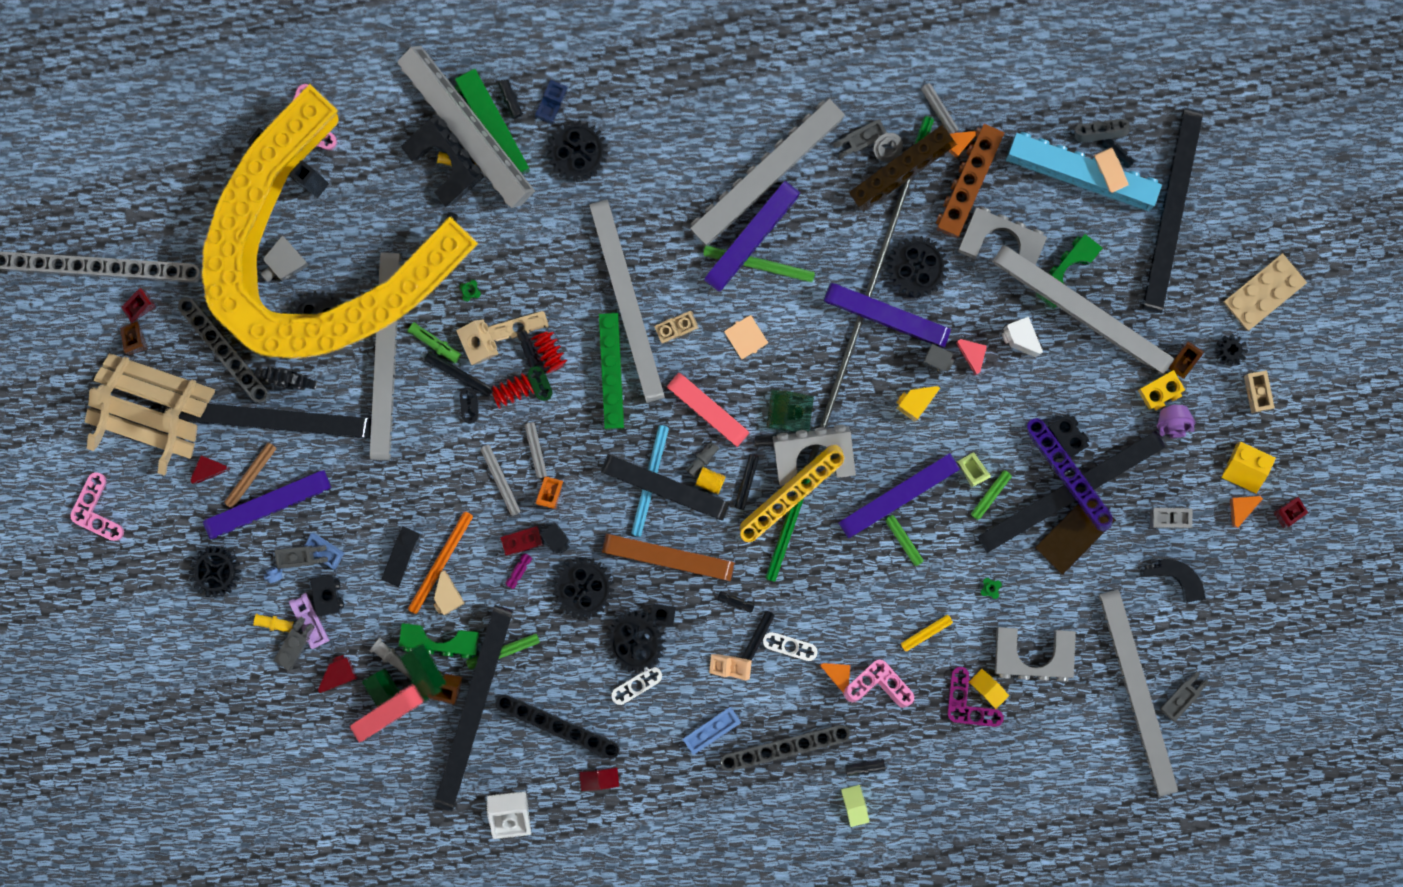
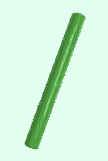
(765, 265)

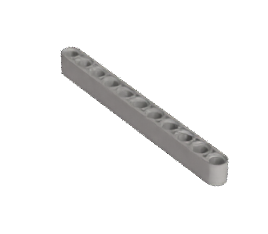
(106, 267)
(627, 301)
(1082, 310)
(383, 372)
(1139, 693)

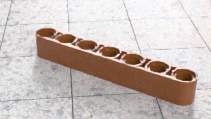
(668, 557)

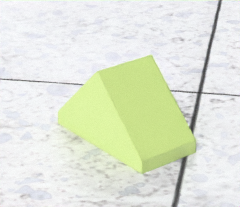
(973, 469)
(855, 805)

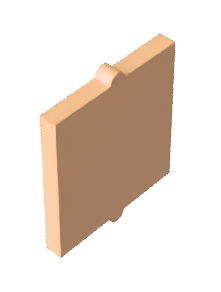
(746, 337)

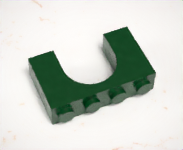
(423, 673)

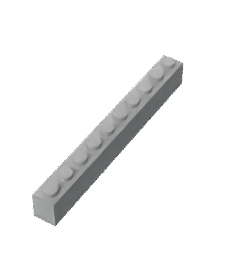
(465, 126)
(767, 173)

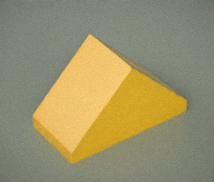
(989, 688)

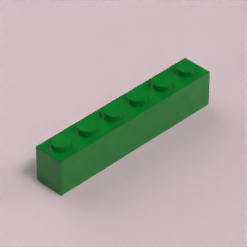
(484, 108)
(611, 371)

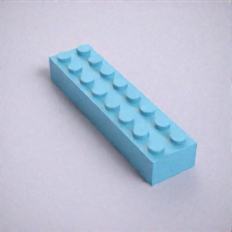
(1079, 171)

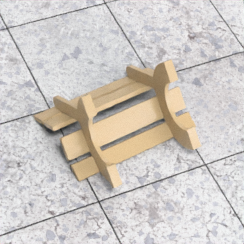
(166, 422)

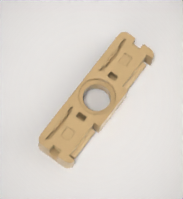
(530, 322)

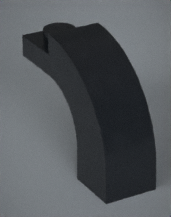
(1187, 578)

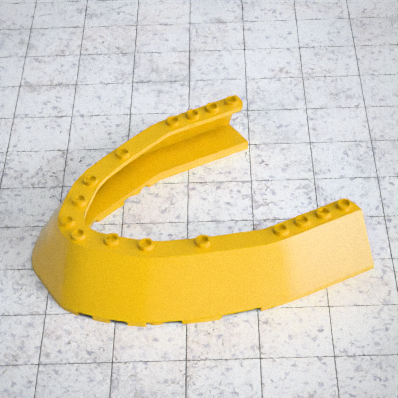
(238, 227)

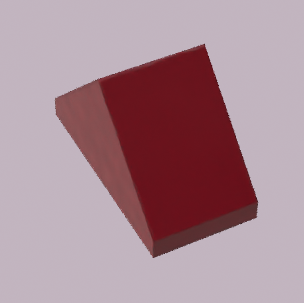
(138, 305)
(206, 469)
(1290, 512)
(599, 779)

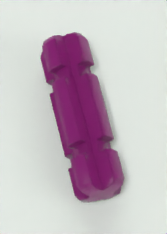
(518, 571)

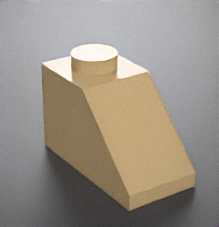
(446, 595)

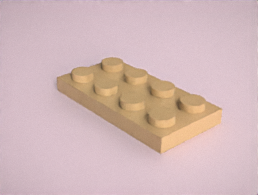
(1265, 292)

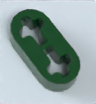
(535, 385)

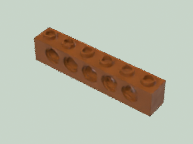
(993, 138)

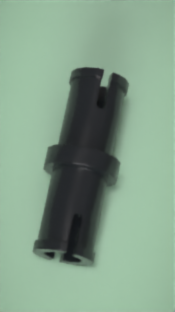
(510, 99)
(865, 767)

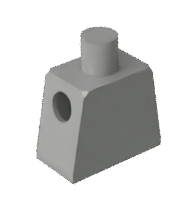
(283, 261)

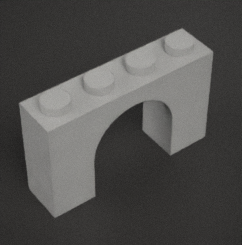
(984, 222)
(789, 446)
(1060, 665)

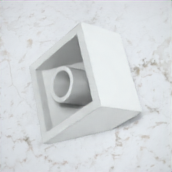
(1022, 337)
(508, 815)

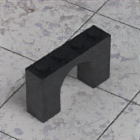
(464, 171)
(302, 173)

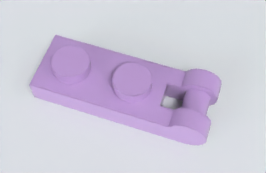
(319, 634)

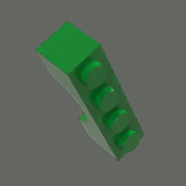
(1084, 252)
(463, 643)

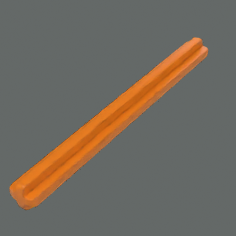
(440, 562)

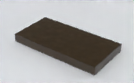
(1070, 538)

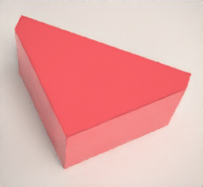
(973, 354)

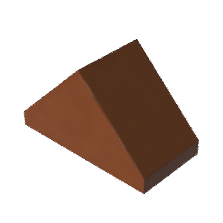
(133, 338)
(1186, 359)

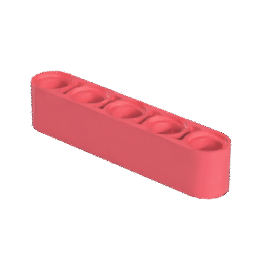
(708, 409)
(386, 713)

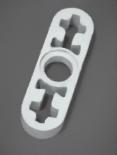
(802, 655)
(621, 688)

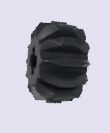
(1227, 343)

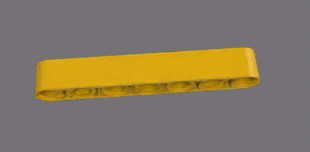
(794, 484)

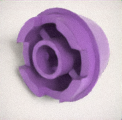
(1175, 421)

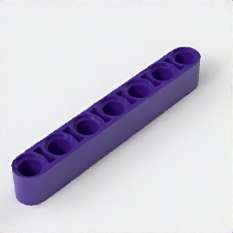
(752, 236)
(887, 315)
(1068, 465)
(899, 495)
(266, 504)

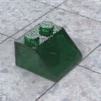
(789, 411)

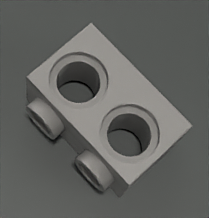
(1171, 518)

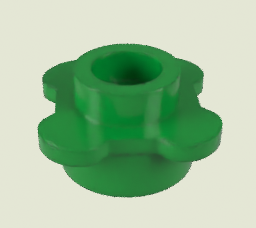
(471, 285)
(989, 583)

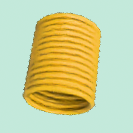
(710, 480)

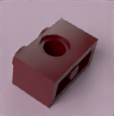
(522, 541)

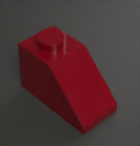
(337, 674)

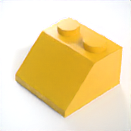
(915, 401)
(1248, 467)

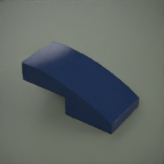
(551, 102)

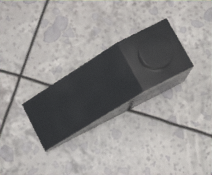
(401, 556)

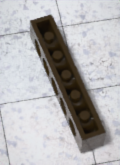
(902, 168)

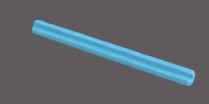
(653, 466)

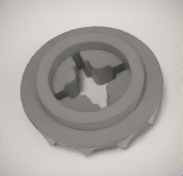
(890, 153)

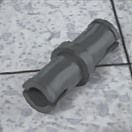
(702, 459)

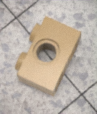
(469, 338)
(1259, 391)

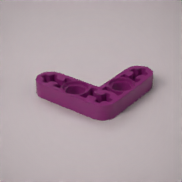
(961, 704)

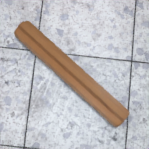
(250, 475)

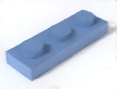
(711, 730)

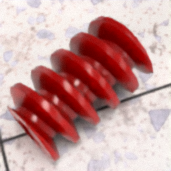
(549, 351)
(511, 390)

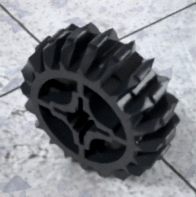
(222, 566)

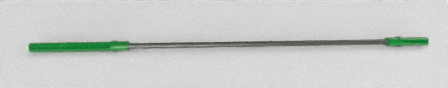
(793, 513)

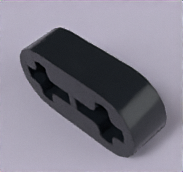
(464, 405)

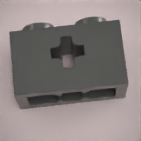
(938, 359)

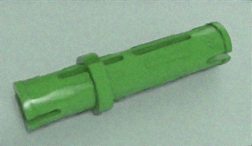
(441, 347)

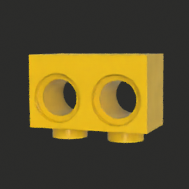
(1159, 387)

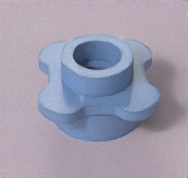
(273, 574)

